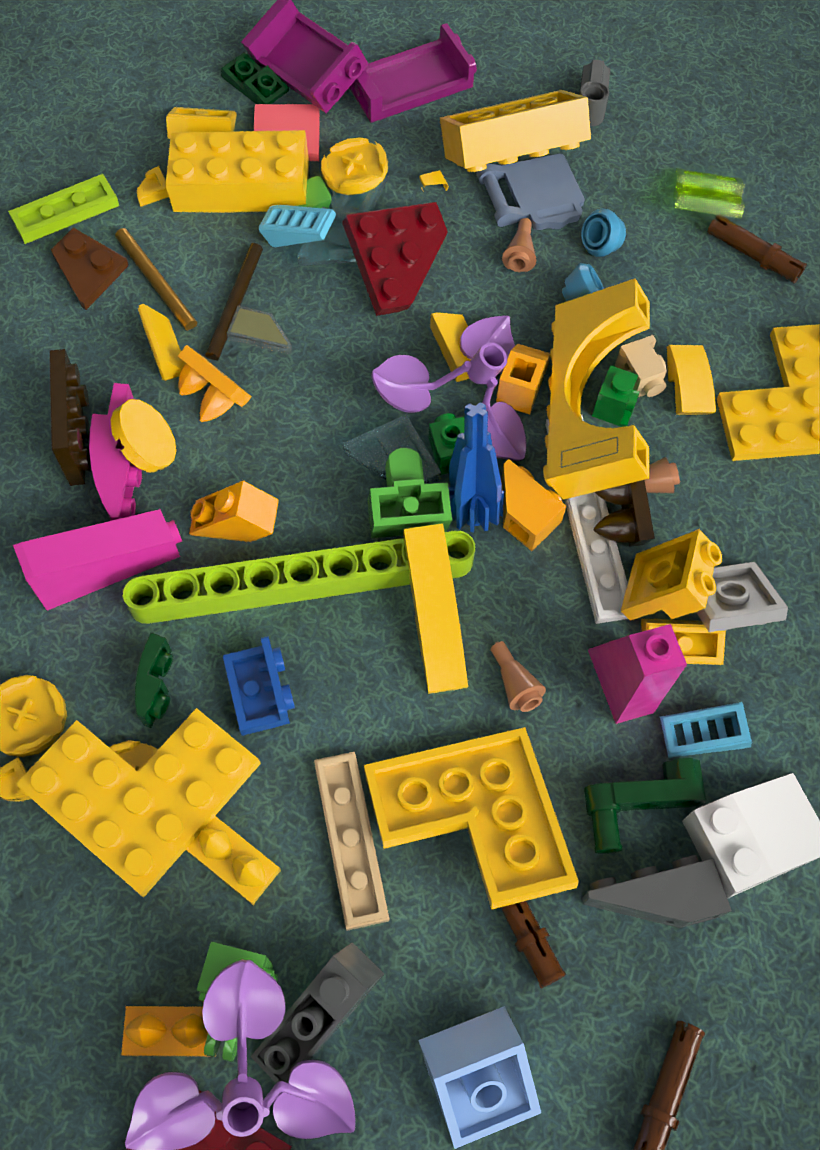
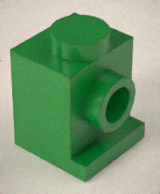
(617, 397)
(443, 439)

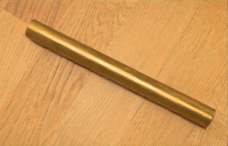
(156, 279)

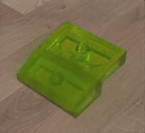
(708, 193)

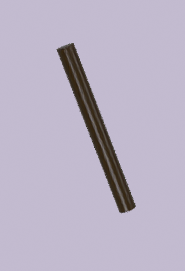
(235, 298)

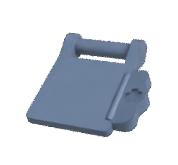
(541, 189)

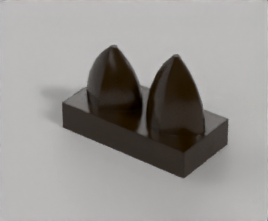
(633, 521)

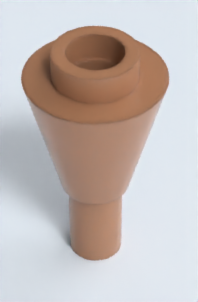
(520, 252)
(662, 477)
(521, 686)

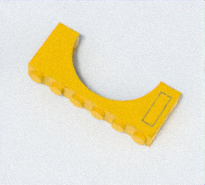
(580, 454)

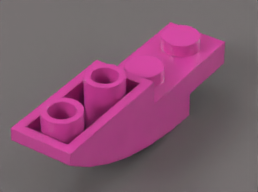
(111, 471)

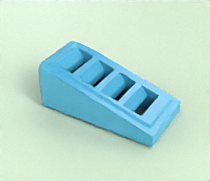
(292, 224)
(734, 711)

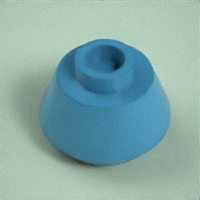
(603, 232)
(581, 282)

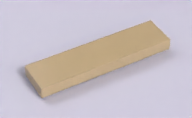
(351, 841)

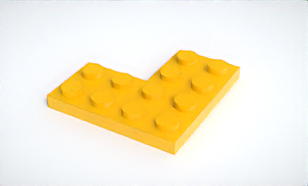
(784, 418)
(493, 792)
(143, 816)

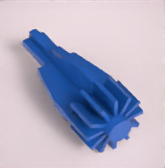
(475, 474)

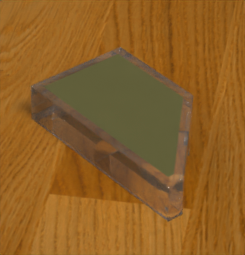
(258, 330)

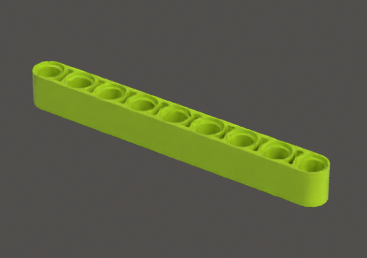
(281, 571)

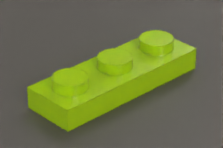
(63, 208)

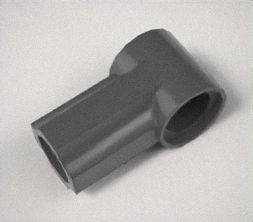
(596, 87)

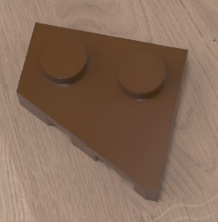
(87, 265)

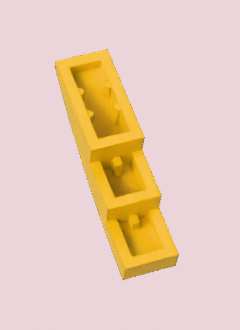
(435, 608)

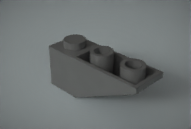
(672, 897)
(318, 1012)

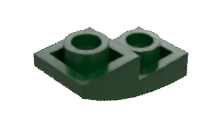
(257, 84)
(150, 690)

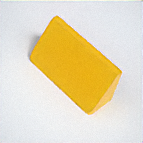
(199, 120)
(447, 332)
(162, 342)
(694, 640)

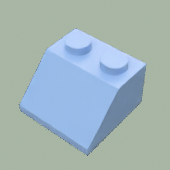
(480, 1076)

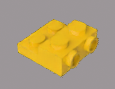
(672, 577)

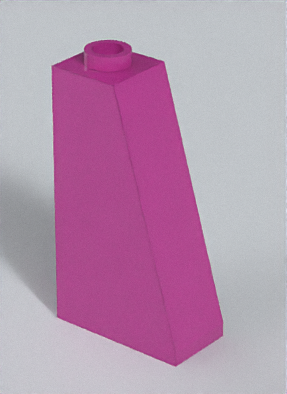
(96, 556)
(638, 671)

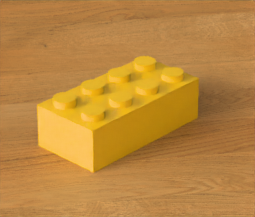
(516, 129)
(237, 170)

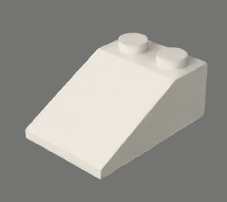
(756, 833)

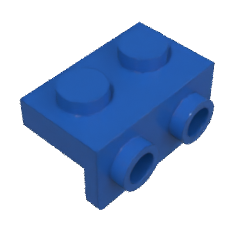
(256, 688)

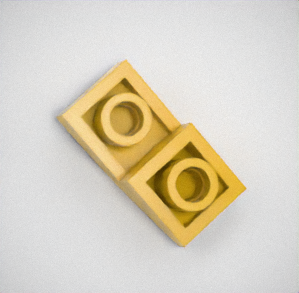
(692, 378)

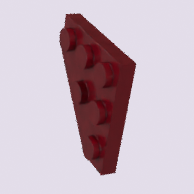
(395, 251)

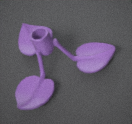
(405, 385)
(241, 1005)

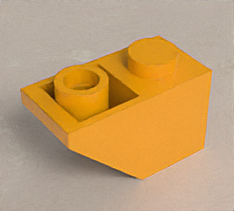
(522, 377)
(528, 507)
(235, 514)

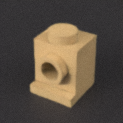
(642, 360)

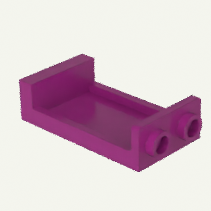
(304, 55)
(415, 77)

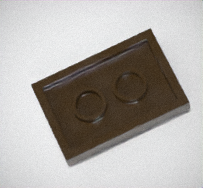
(67, 419)

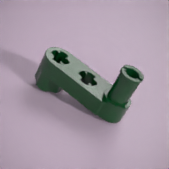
(680, 789)

